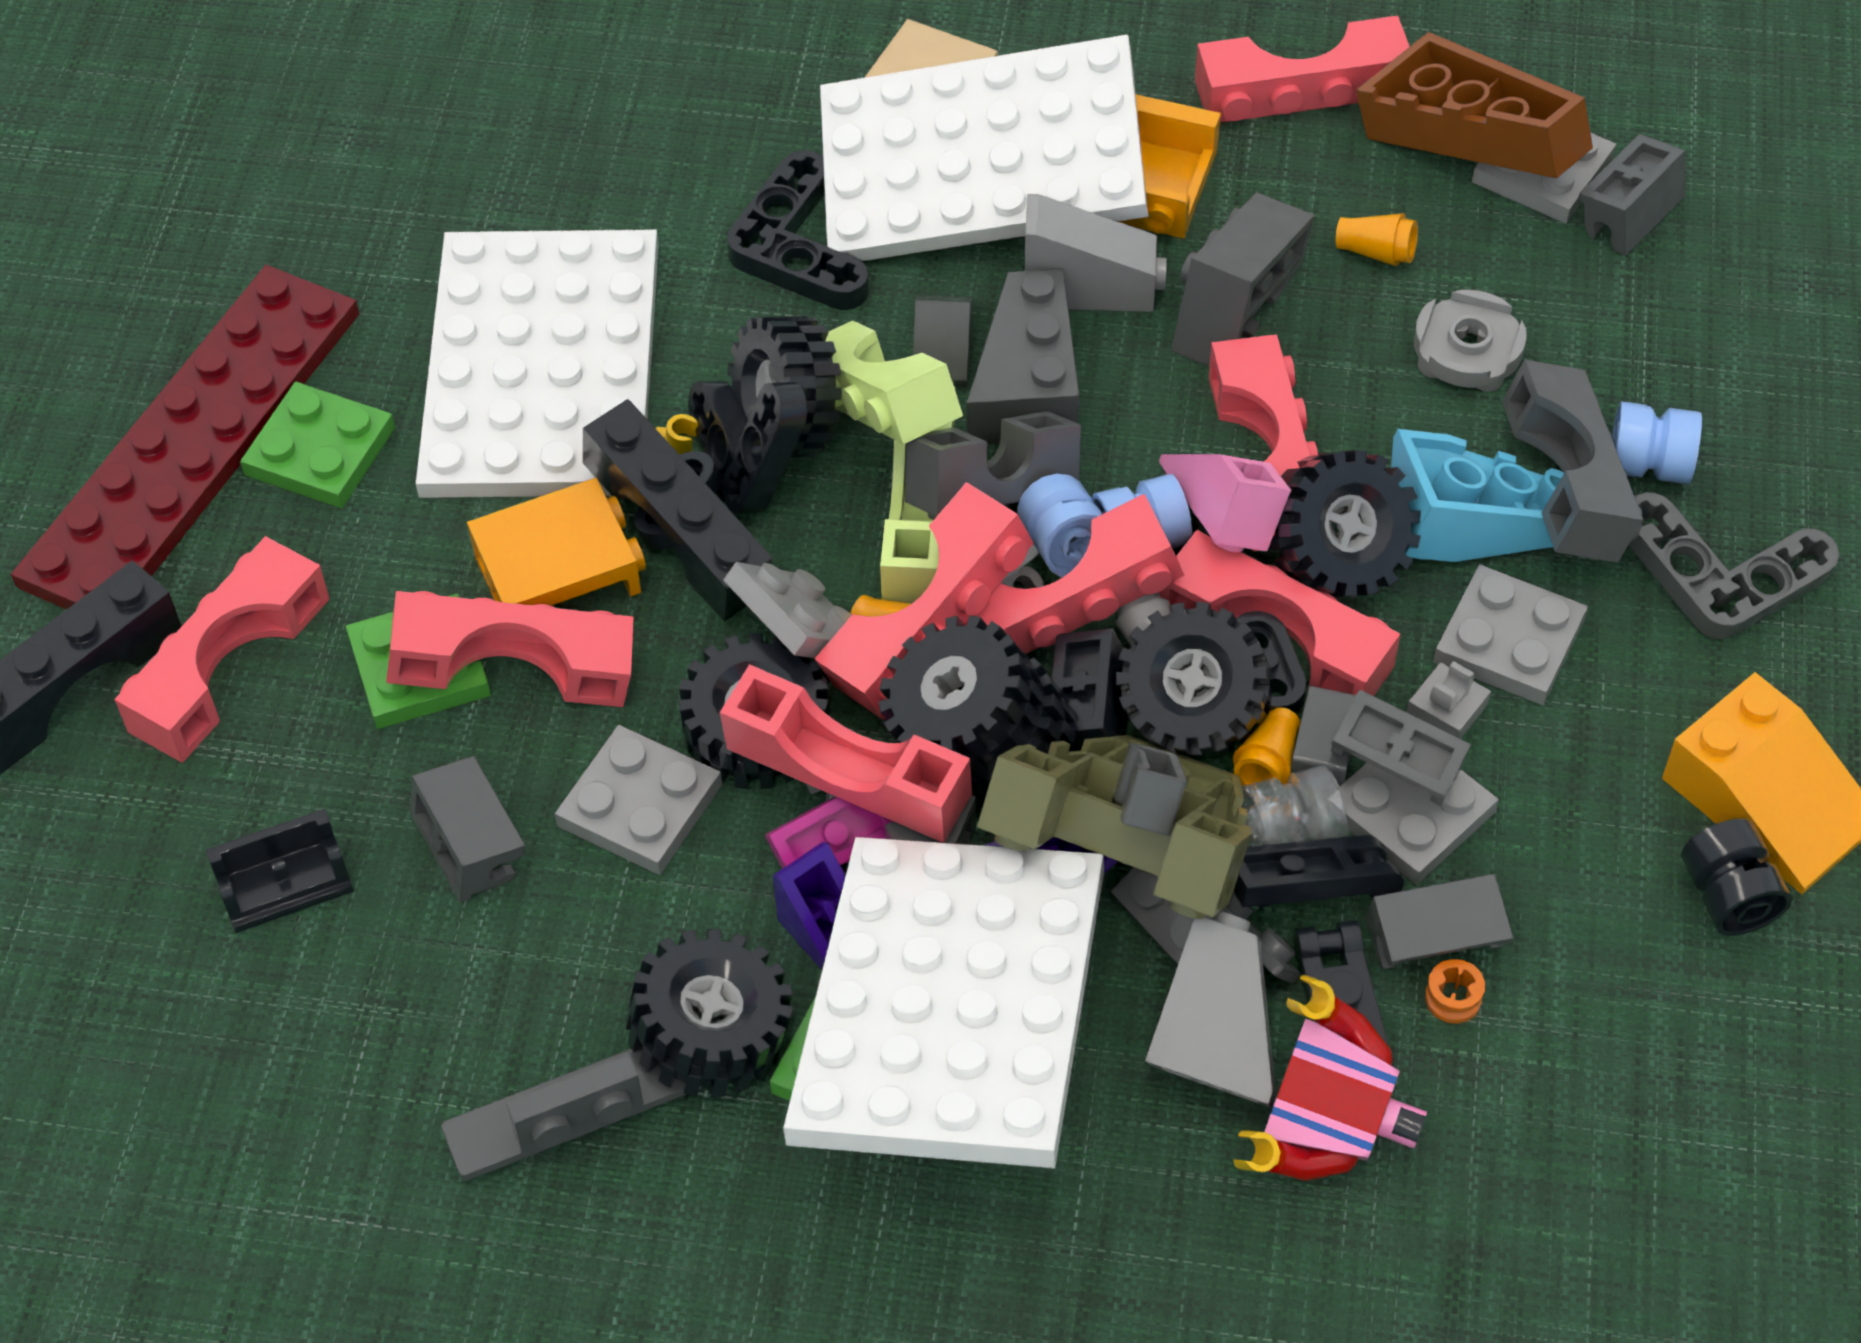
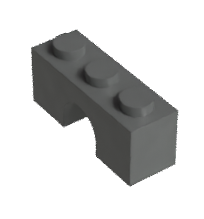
(1027, 451)

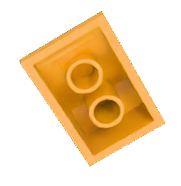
(1770, 765)

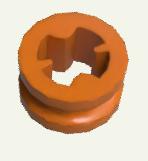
(1462, 974)

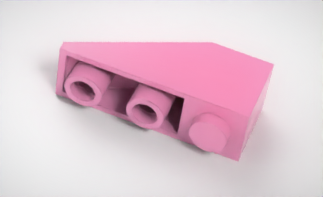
(1231, 497)

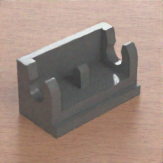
(1634, 192)
(1401, 745)
(465, 827)
(1438, 920)

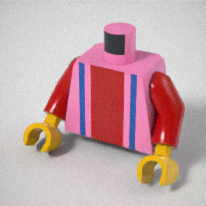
(1332, 1096)

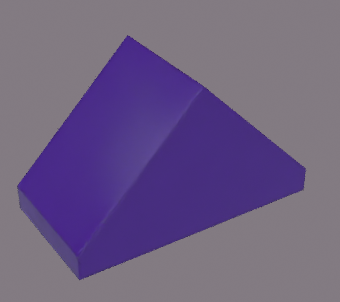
(809, 899)

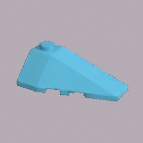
(1469, 500)

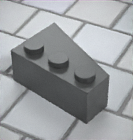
(1238, 272)
(1026, 356)

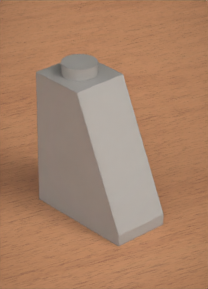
(1101, 259)
(1218, 1013)

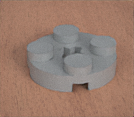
(1466, 364)

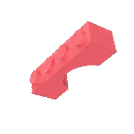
(1251, 83)
(1254, 390)
(977, 550)
(1122, 563)
(264, 597)
(1341, 645)
(578, 649)
(902, 781)

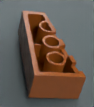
(1474, 110)

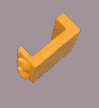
(1177, 159)
(556, 547)

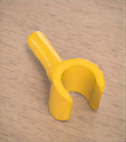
(679, 425)

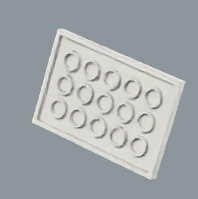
(960, 145)
(528, 352)
(949, 1003)

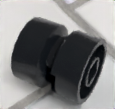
(1736, 878)

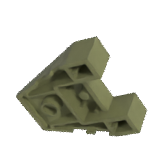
(1073, 800)

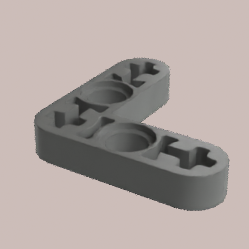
(1717, 584)

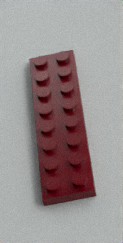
(188, 438)

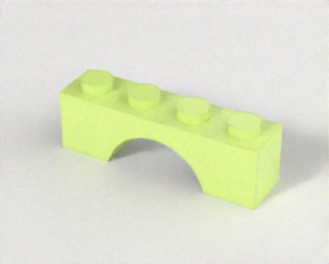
(894, 396)
(908, 543)

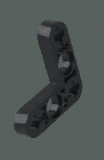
(782, 244)
(752, 452)

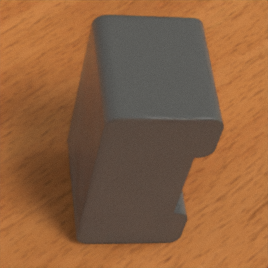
(1319, 724)
(1150, 788)

